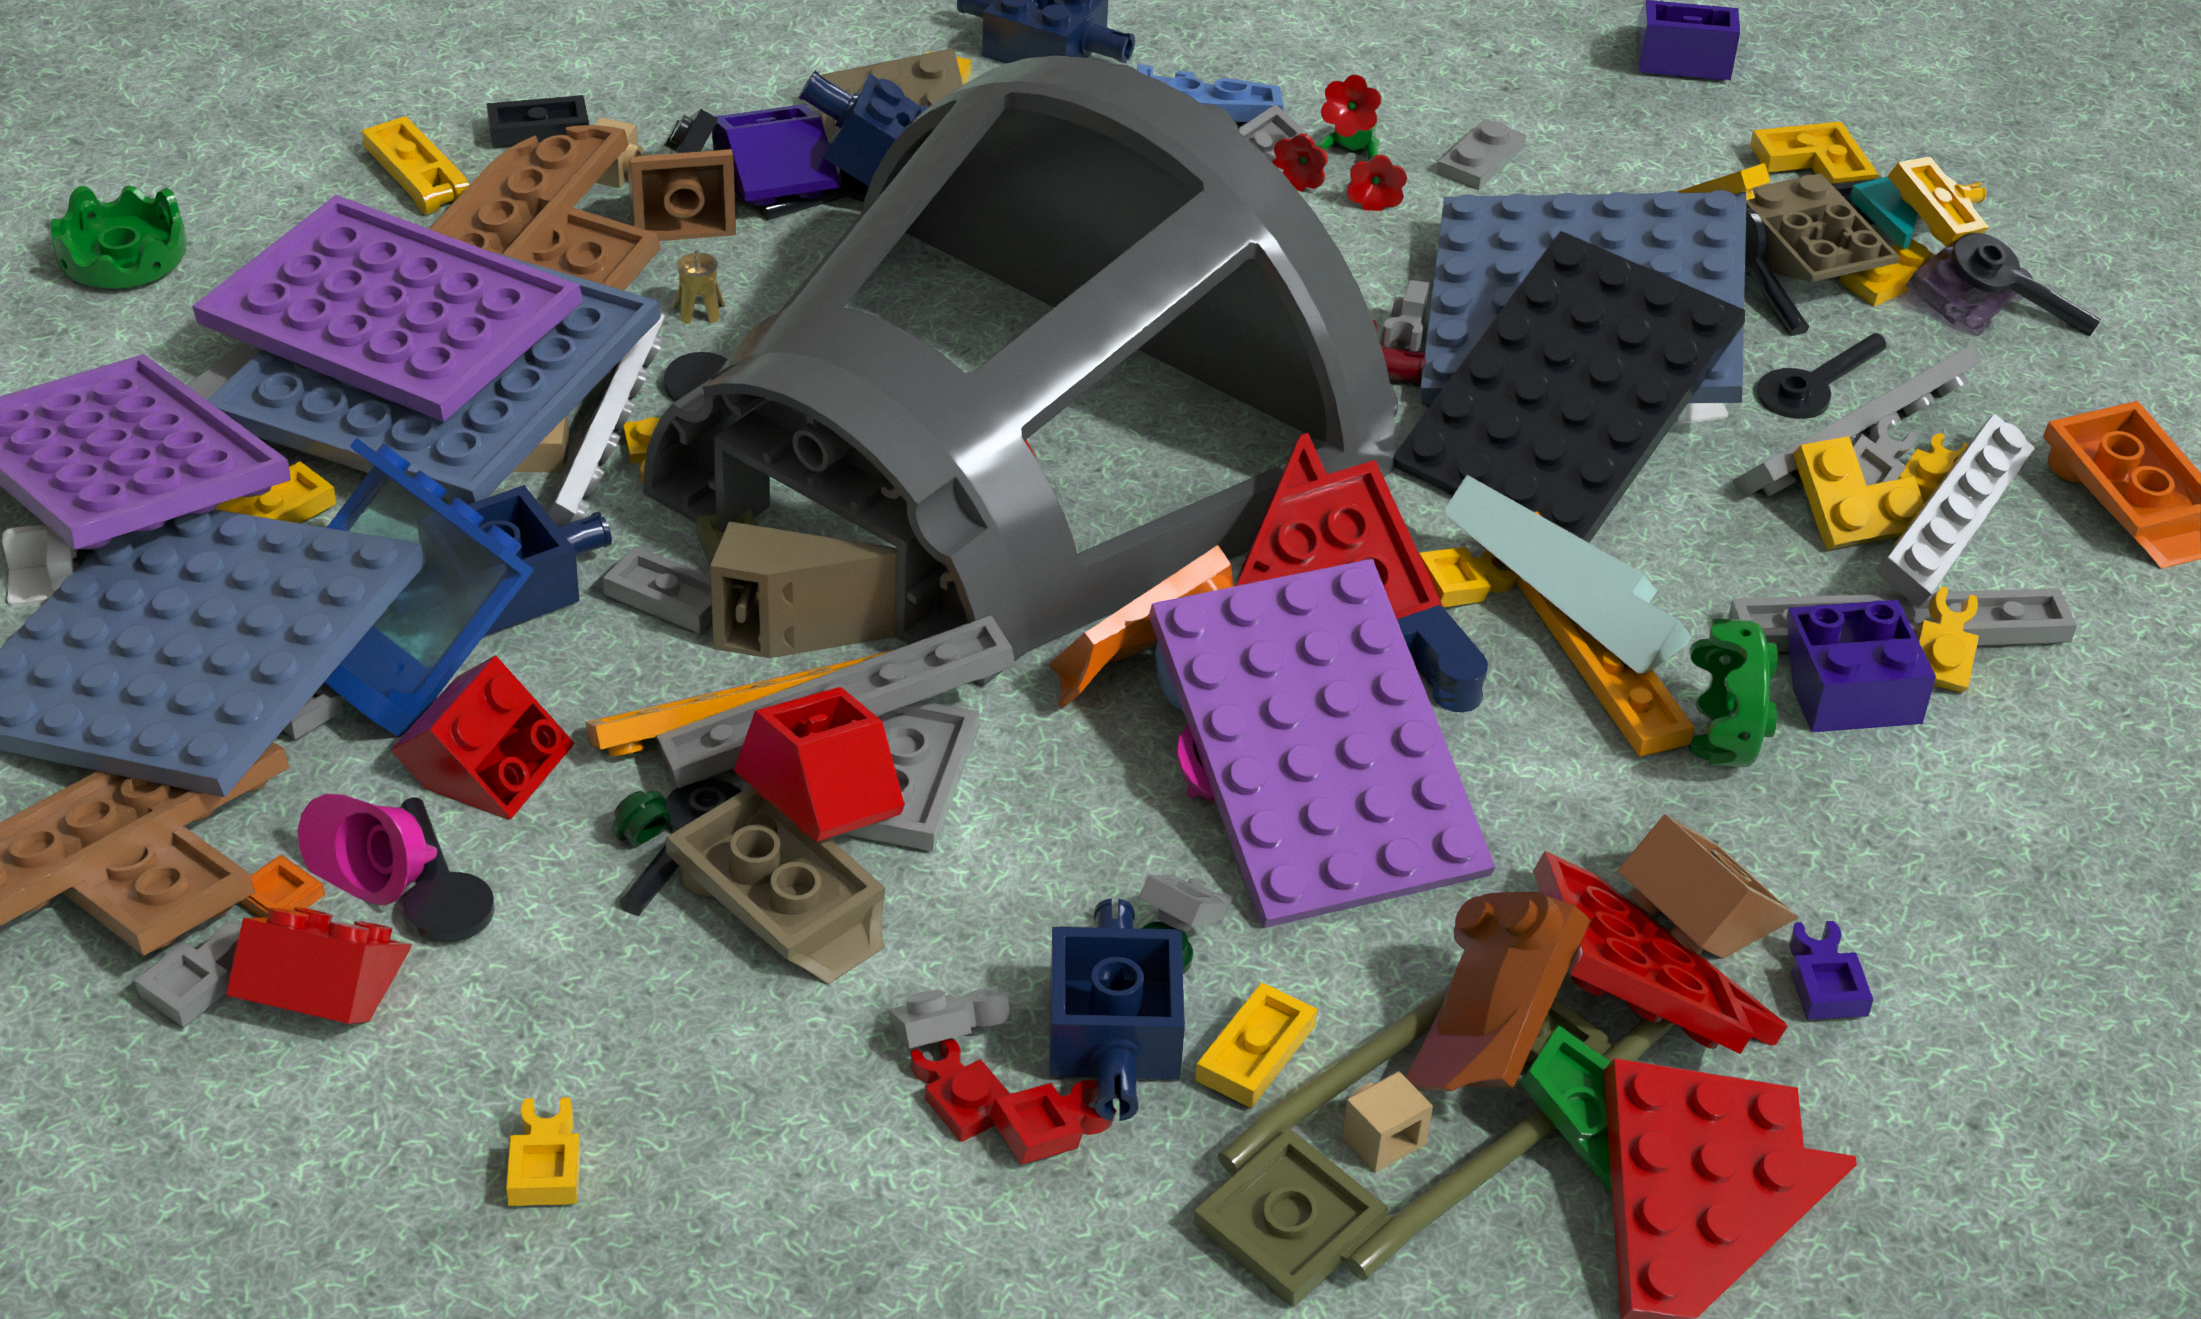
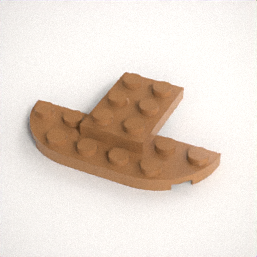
(527, 212)
(126, 855)

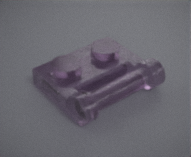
(1945, 292)

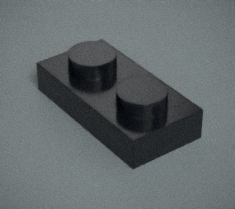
(546, 117)
(690, 132)

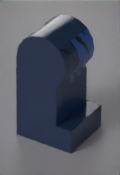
(1445, 658)

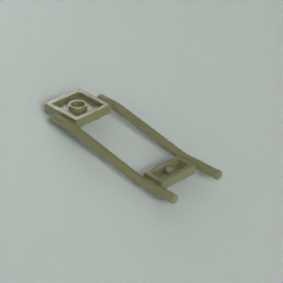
(1301, 1216)

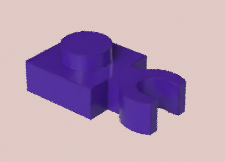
(1826, 980)

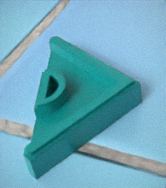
(1886, 208)

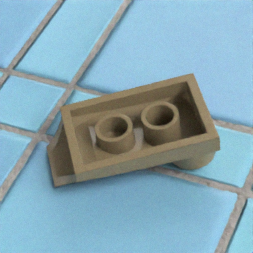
(783, 884)

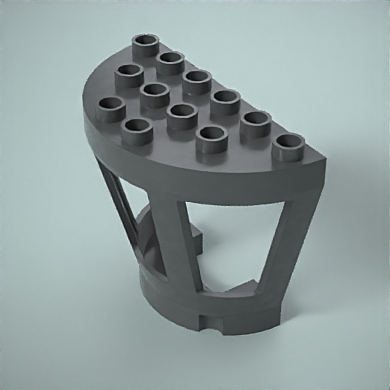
(1144, 236)

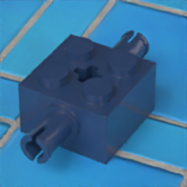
(1047, 28)
(864, 121)
(545, 548)
(1116, 1006)

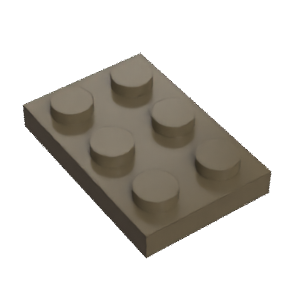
(920, 77)

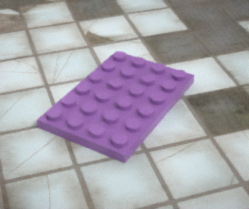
(389, 306)
(125, 452)
(1319, 742)

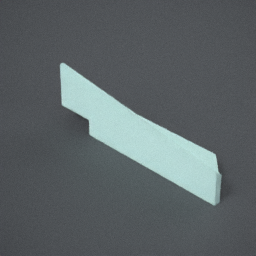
(1575, 576)

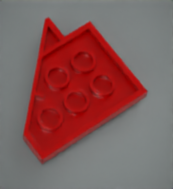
(1337, 521)
(1649, 968)
(1702, 1181)

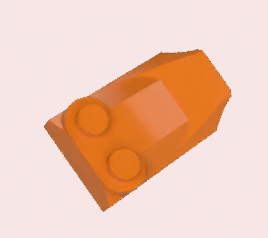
(2134, 475)
(1130, 628)

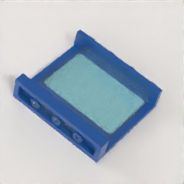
(442, 610)

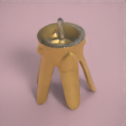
(698, 277)

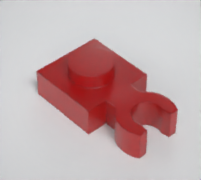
(957, 1092)
(1045, 1124)

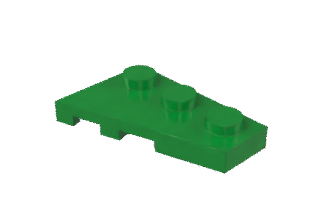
(1570, 1090)

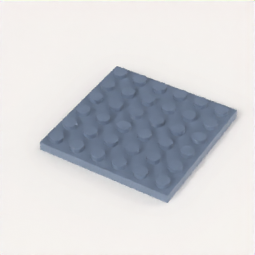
(1496, 241)
(478, 442)
(193, 645)

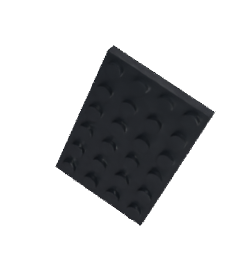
(1572, 385)

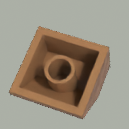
(683, 194)
(1701, 891)

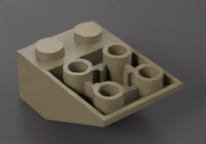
(1816, 231)
(799, 592)

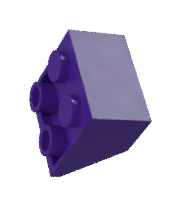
(1687, 39)
(776, 153)
(1857, 666)

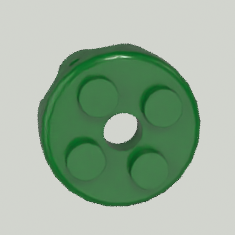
(92, 230)
(1736, 693)

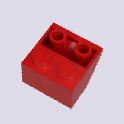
(484, 741)
(822, 763)
(315, 964)

